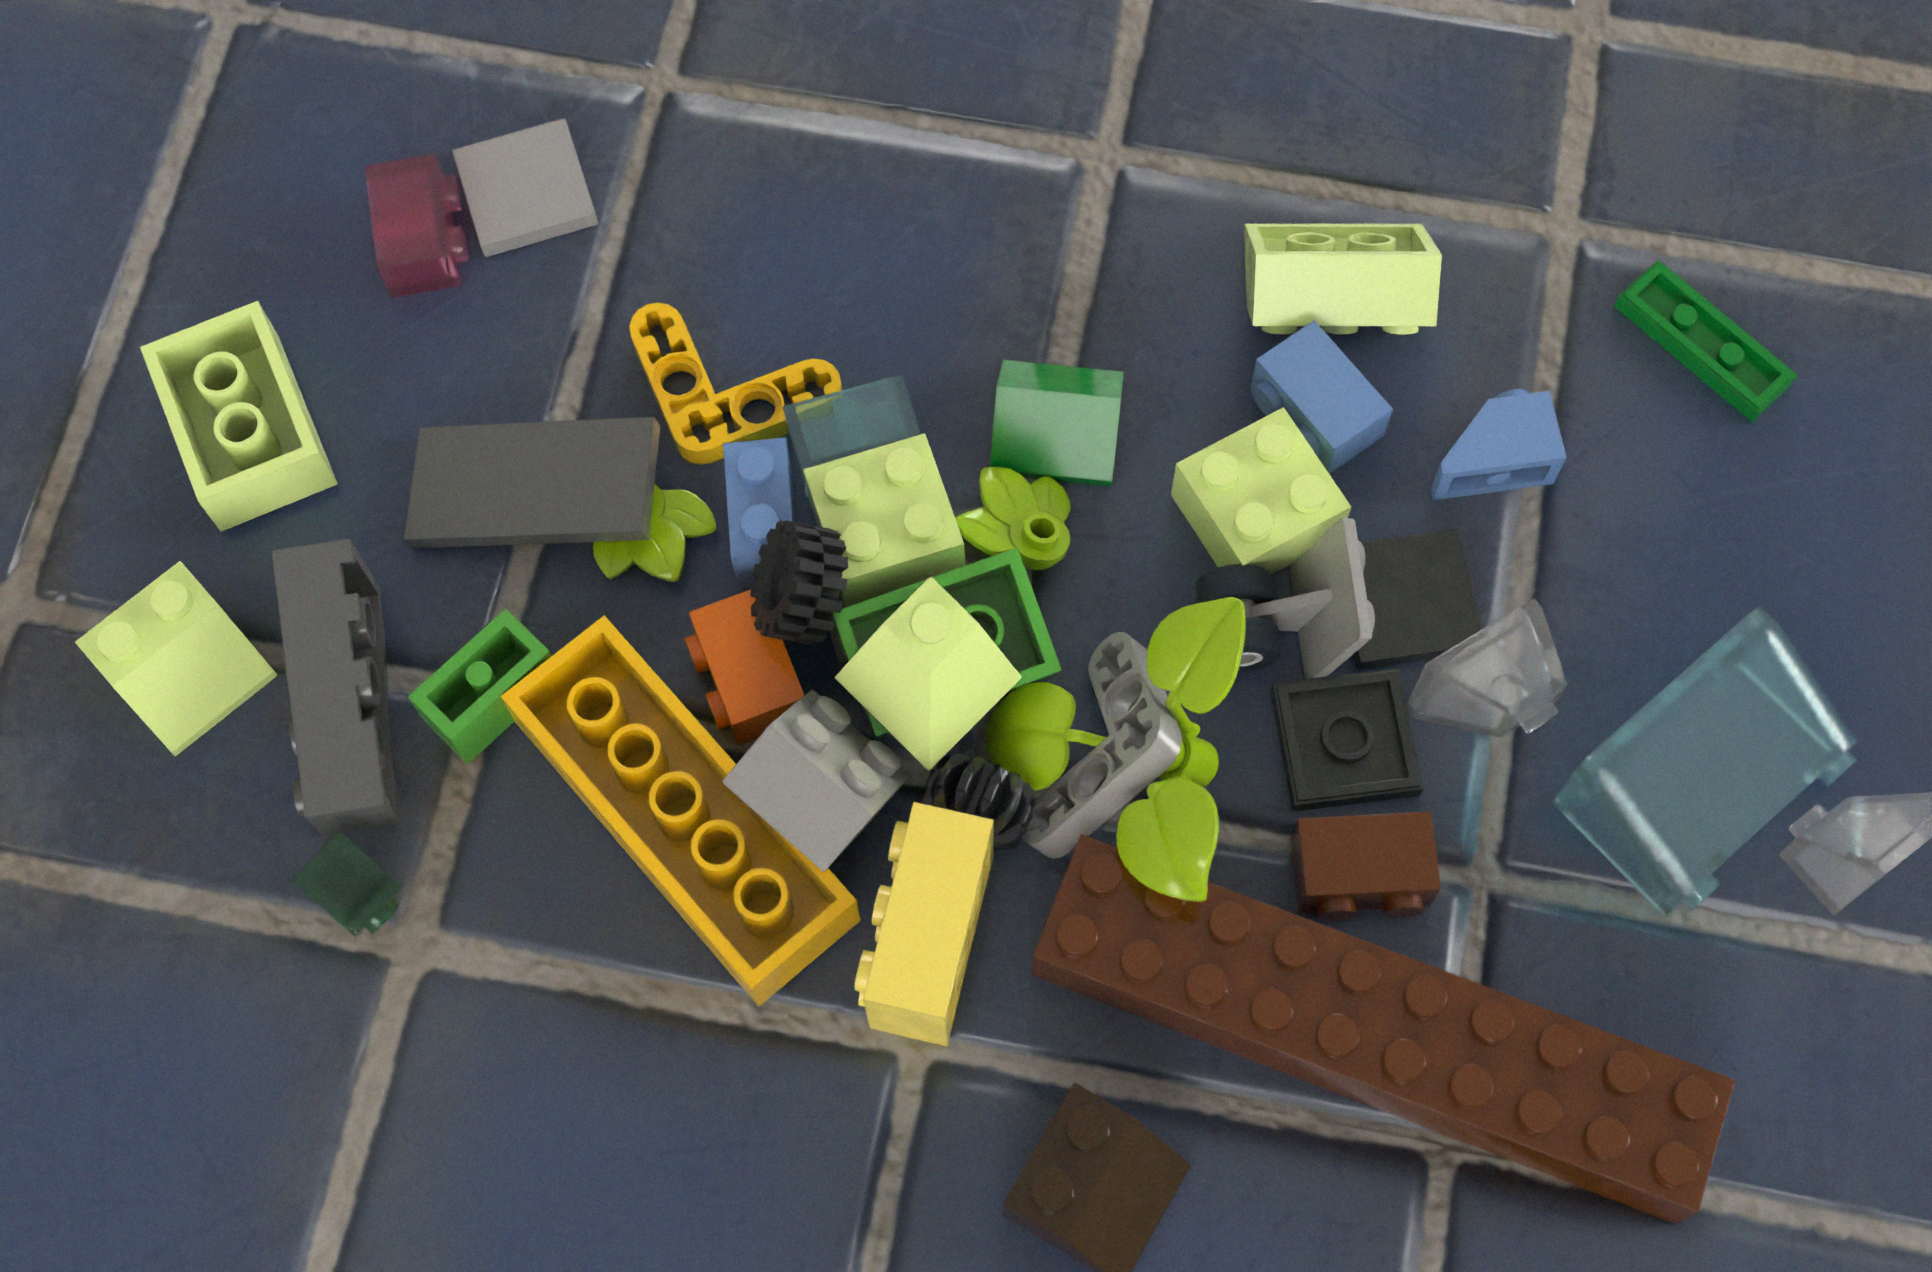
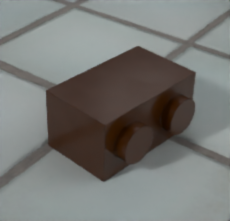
(1365, 864)

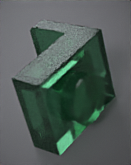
(348, 886)

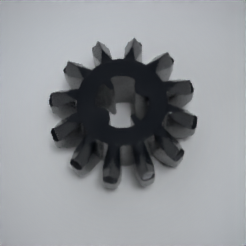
(982, 791)

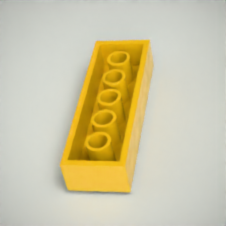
(662, 797)

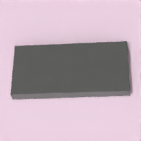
(533, 483)

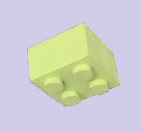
(1258, 495)
(889, 515)

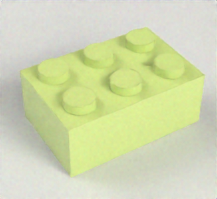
(238, 416)

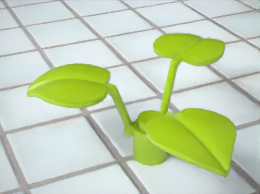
(1175, 831)

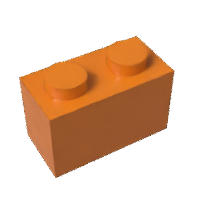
(748, 669)

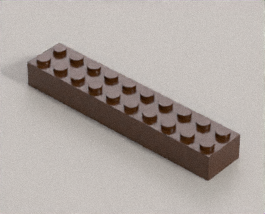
(1390, 1033)

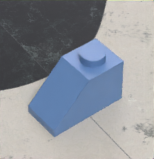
(1504, 448)

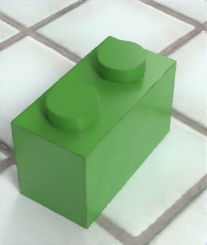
(465, 693)

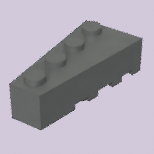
(336, 687)

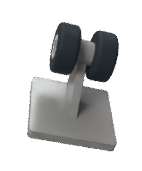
(1325, 608)

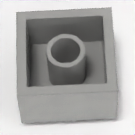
(816, 778)

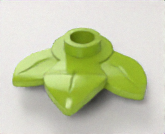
(1016, 514)
(674, 517)

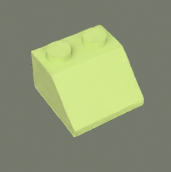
(176, 658)

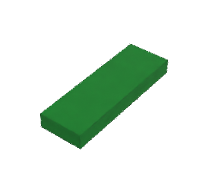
(1705, 340)

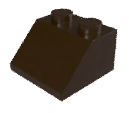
(1096, 1184)

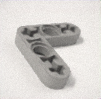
(1124, 756)

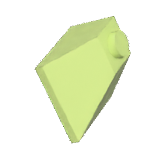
(929, 673)

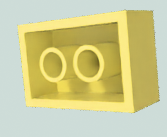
(926, 923)

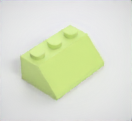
(1341, 277)

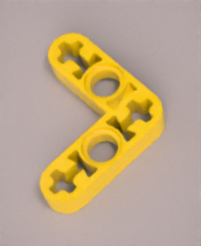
(701, 403)

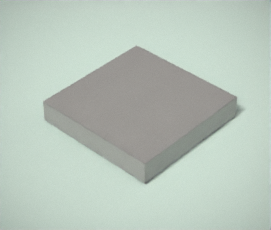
(525, 187)

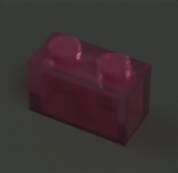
(414, 225)

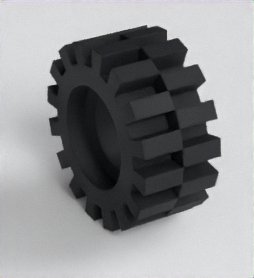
(799, 582)

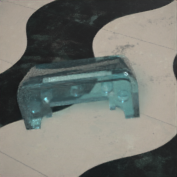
(1708, 764)

